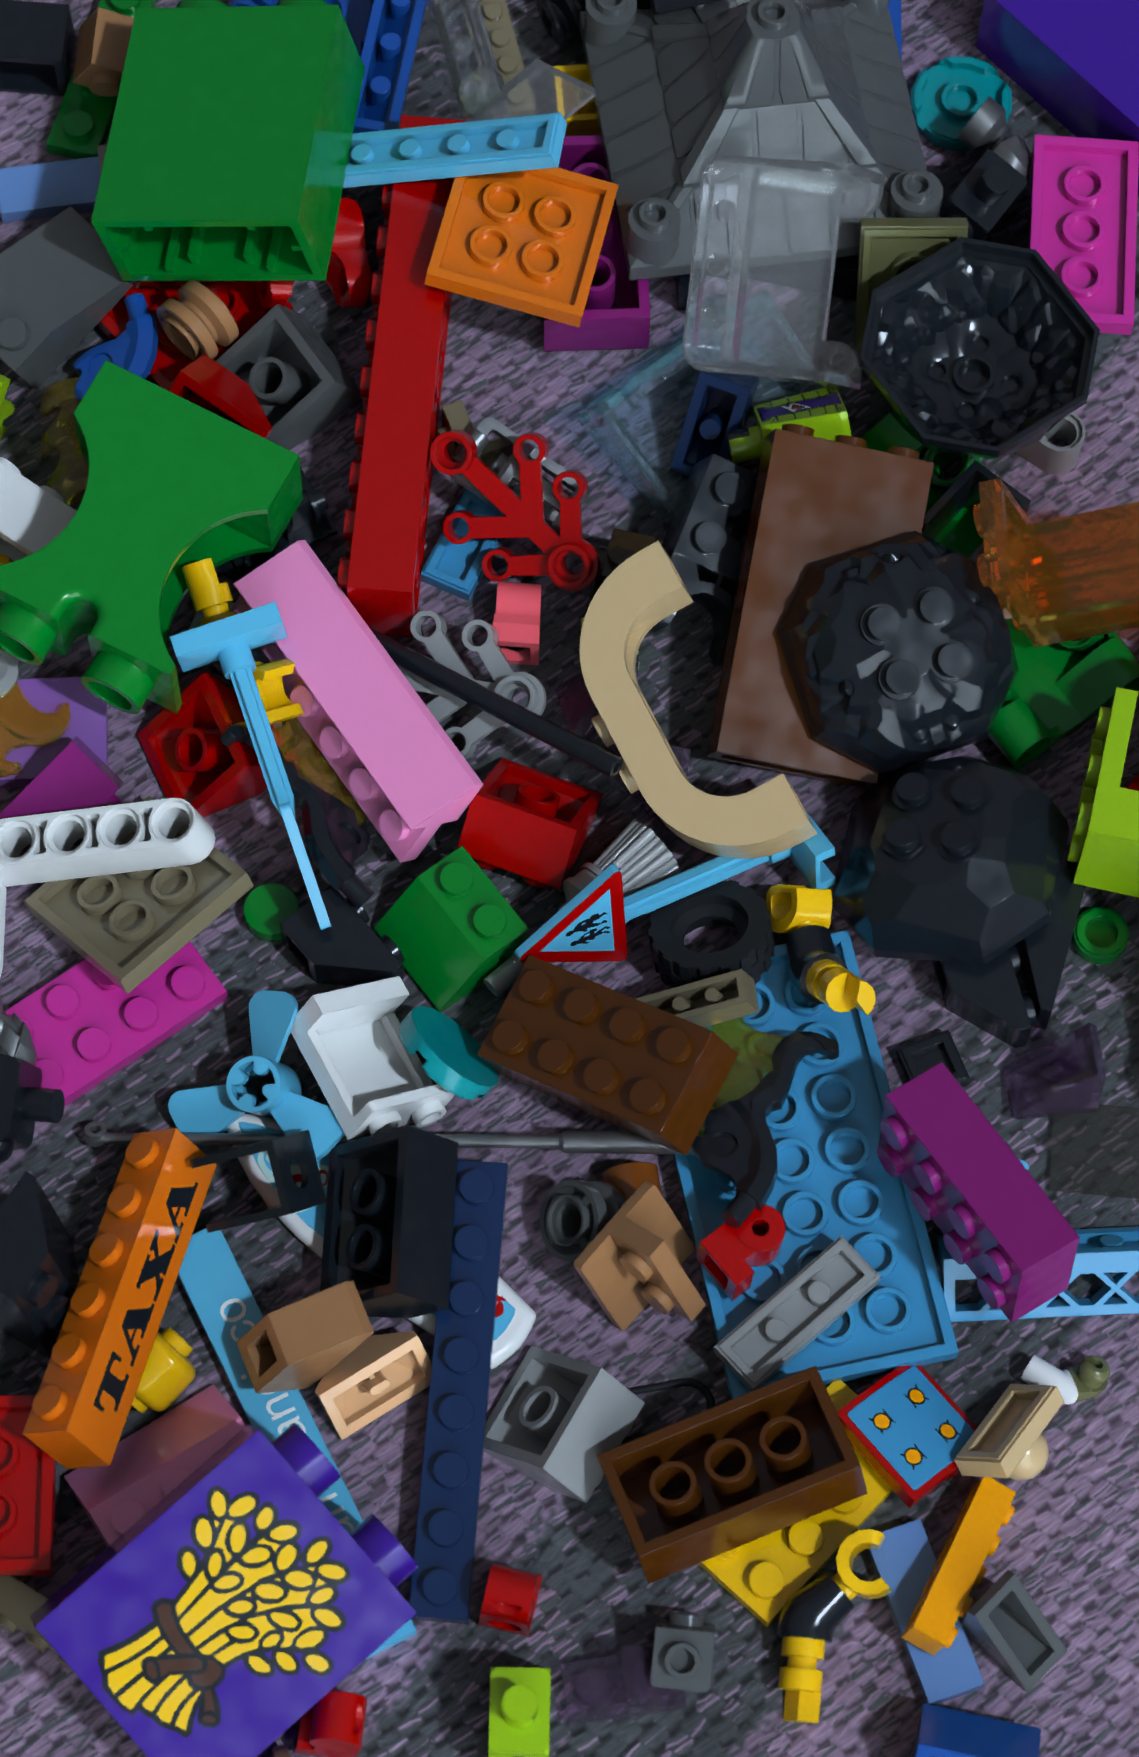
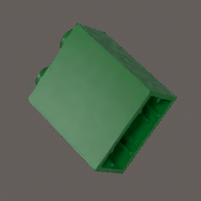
(229, 142)

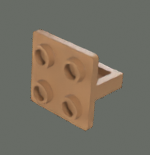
(640, 1261)

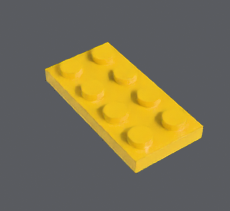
(785, 1561)

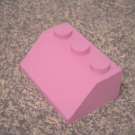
(154, 1462)

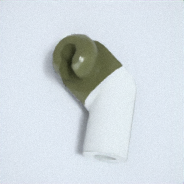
(1074, 1383)

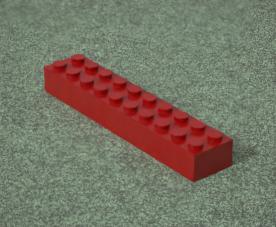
(399, 408)

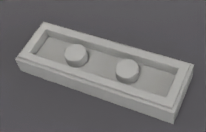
(797, 1314)

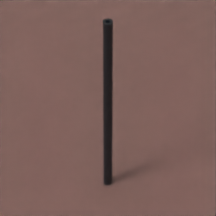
(487, 700)

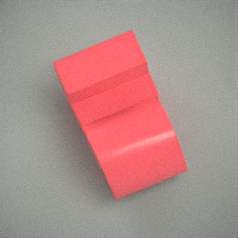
(518, 621)

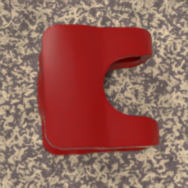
(348, 264)

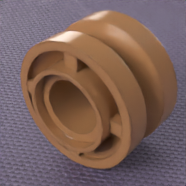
(197, 321)

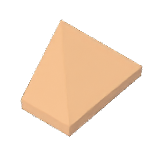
(374, 1380)

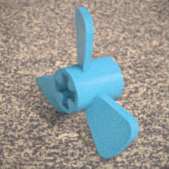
(217, 1107)

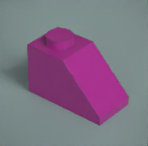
(67, 783)

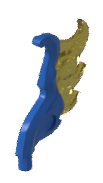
(133, 351)

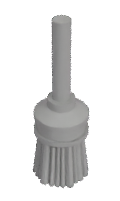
(640, 859)

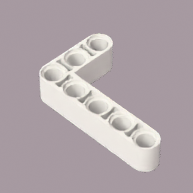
(102, 844)

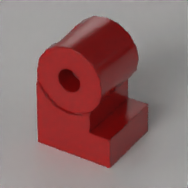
(732, 1251)
(510, 1600)
(332, 1726)

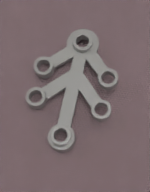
(506, 679)

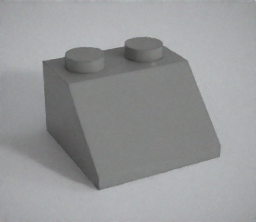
(559, 1420)

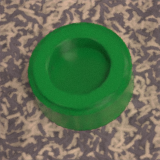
(267, 908)
(1100, 935)

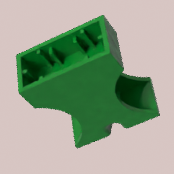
(158, 495)

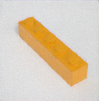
(960, 1566)

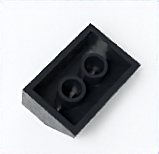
(392, 1221)
(35, 1267)

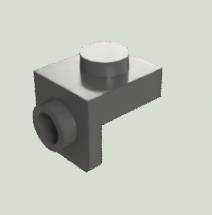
(682, 1652)

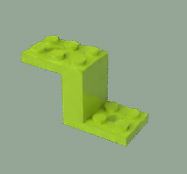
(1108, 815)

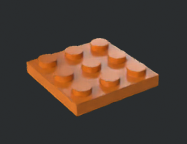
(524, 240)

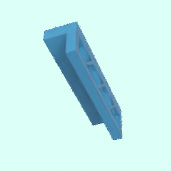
(1098, 1253)

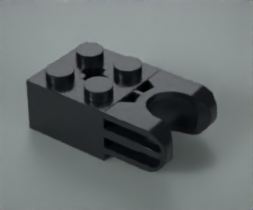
(702, 542)

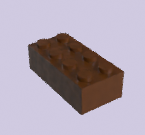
(608, 1054)
(732, 1474)

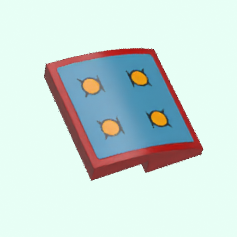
(908, 1431)

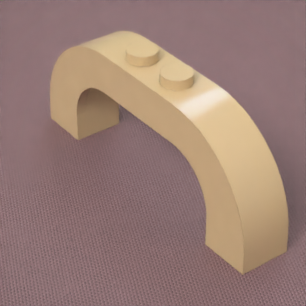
(615, 624)

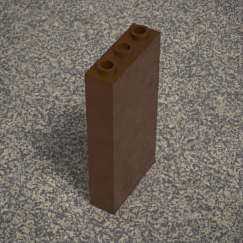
(807, 506)

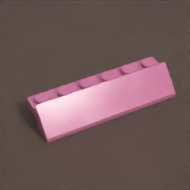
(360, 704)

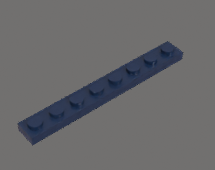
(459, 1400)

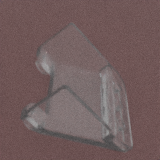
(769, 268)

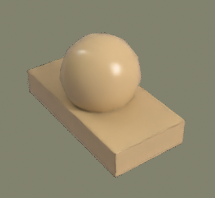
(1011, 1436)

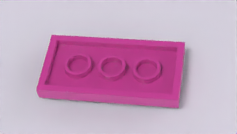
(1088, 222)
(93, 1028)

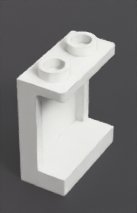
(361, 1061)

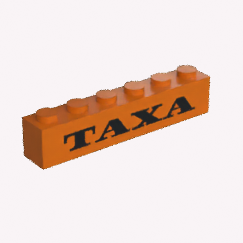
(119, 1300)

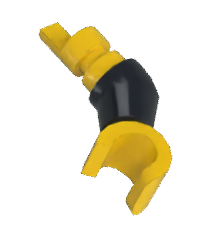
(213, 601)
(811, 954)
(809, 1624)

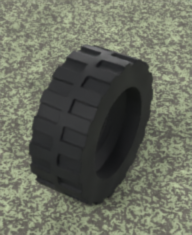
(719, 904)

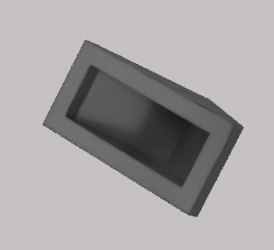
(1013, 1632)

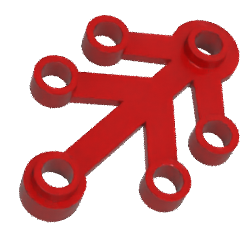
(522, 515)

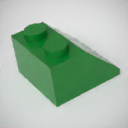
(452, 929)

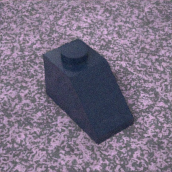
(717, 406)

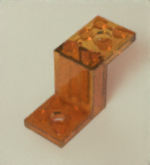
(1063, 573)

